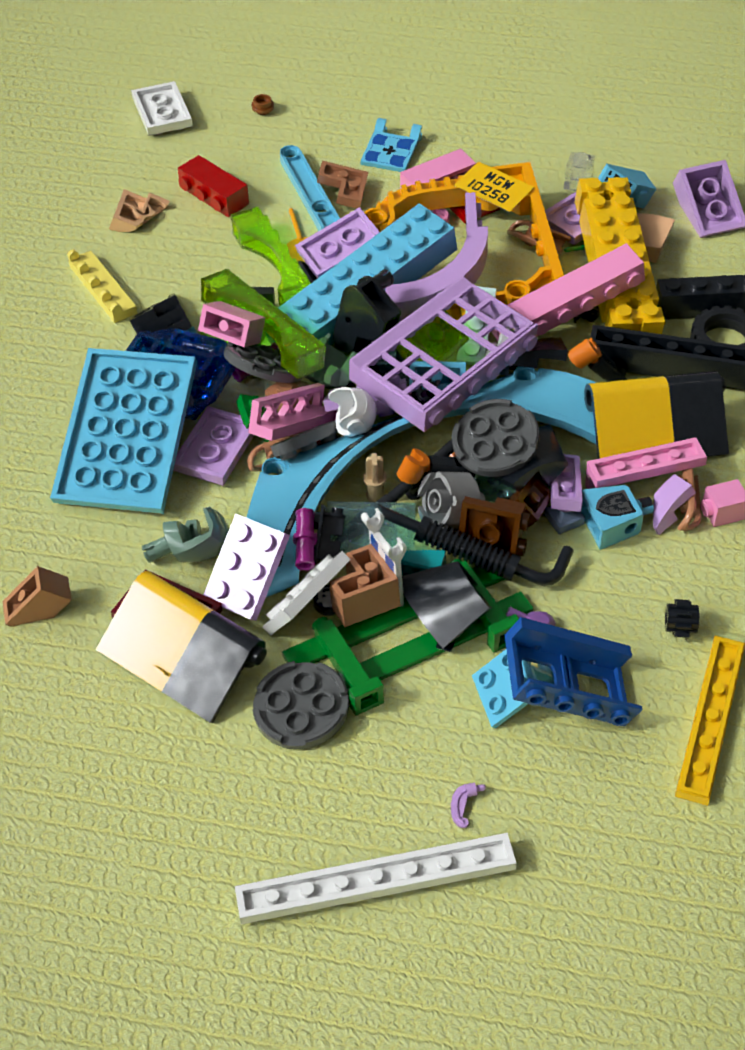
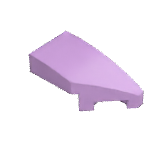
(667, 500)

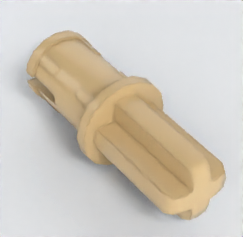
(374, 477)

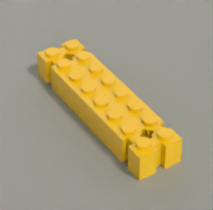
(606, 223)

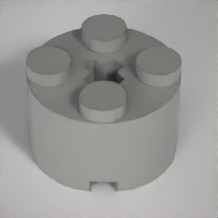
(443, 496)

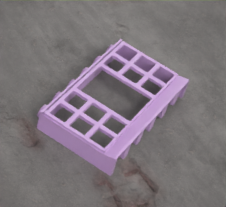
(477, 303)

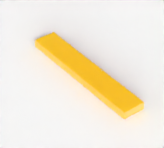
(710, 721)

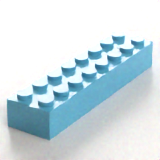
(404, 248)

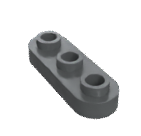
(305, 440)

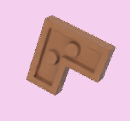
(348, 179)

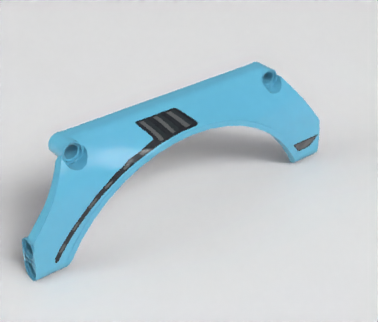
(306, 478)

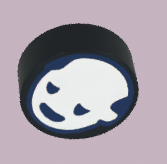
(322, 602)

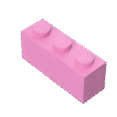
(449, 165)

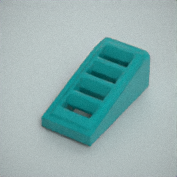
(421, 560)

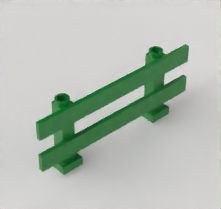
(365, 678)

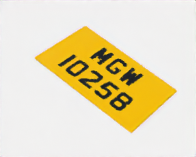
(494, 186)

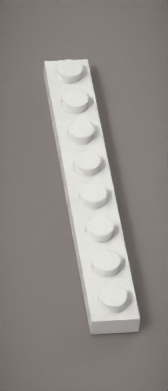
(374, 878)

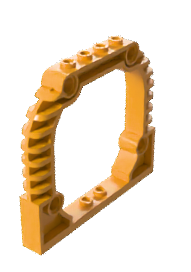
(445, 195)

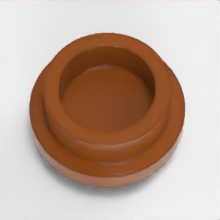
(262, 104)

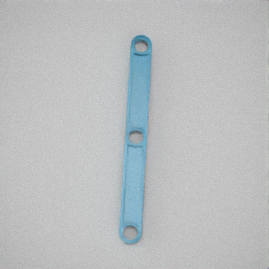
(306, 186)

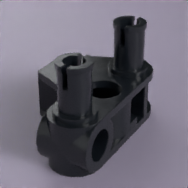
(365, 313)

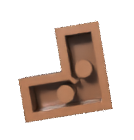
(366, 589)

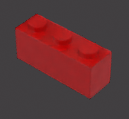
(213, 186)

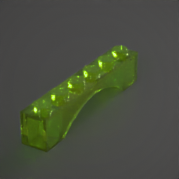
(256, 235)
(298, 348)

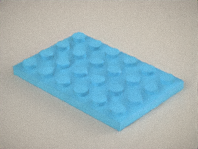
(124, 430)

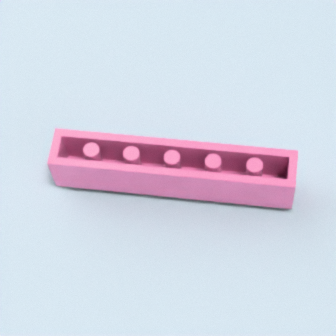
(580, 289)

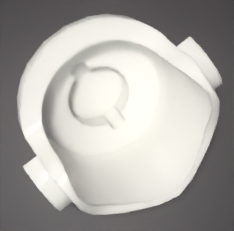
(355, 410)

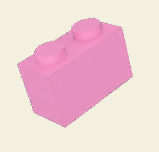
(231, 323)

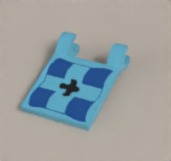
(390, 150)

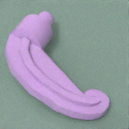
(459, 802)

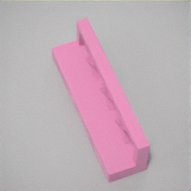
(289, 419)
(644, 463)

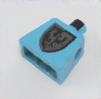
(613, 513)

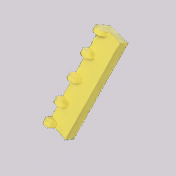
(102, 285)

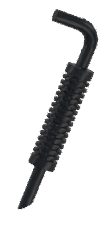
(476, 551)

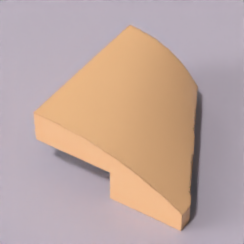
(136, 210)
(655, 233)

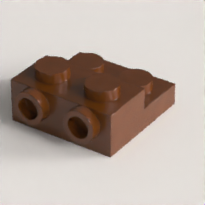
(496, 523)

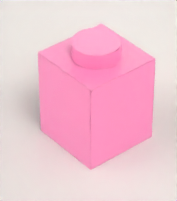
(724, 503)

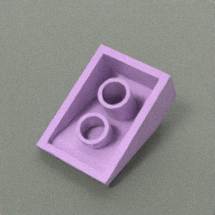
(709, 198)

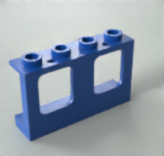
(568, 655)

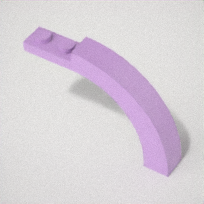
(467, 263)

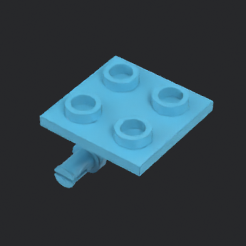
(495, 687)

